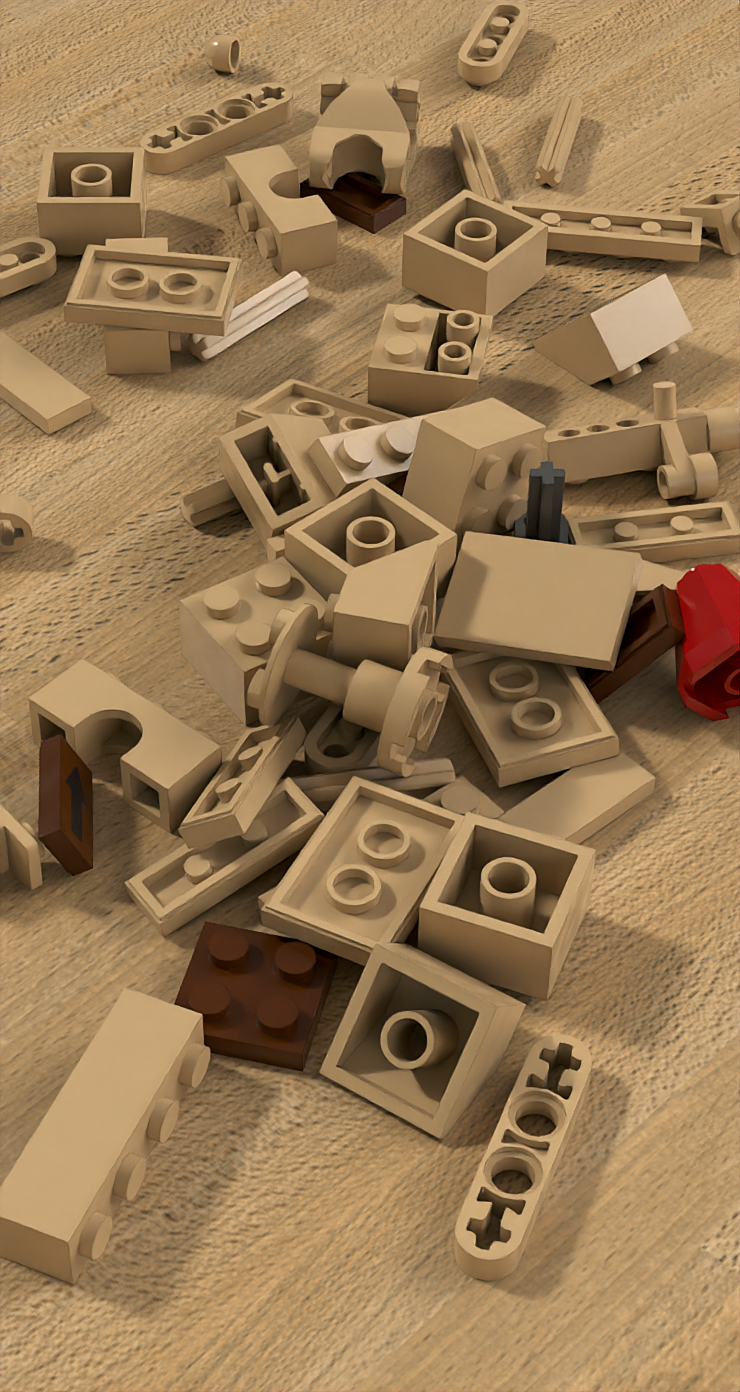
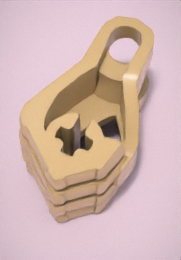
(366, 129)

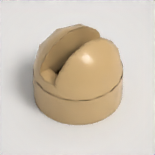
(223, 52)

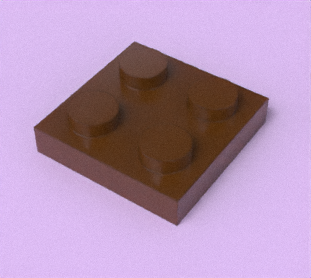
(257, 994)

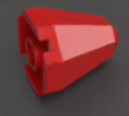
(710, 651)

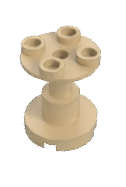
(380, 698)

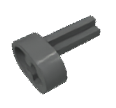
(544, 506)

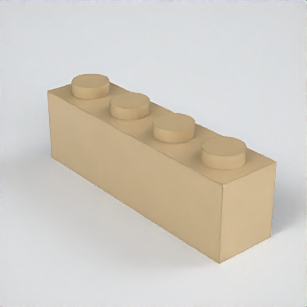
(99, 1135)

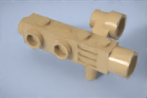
(668, 442)

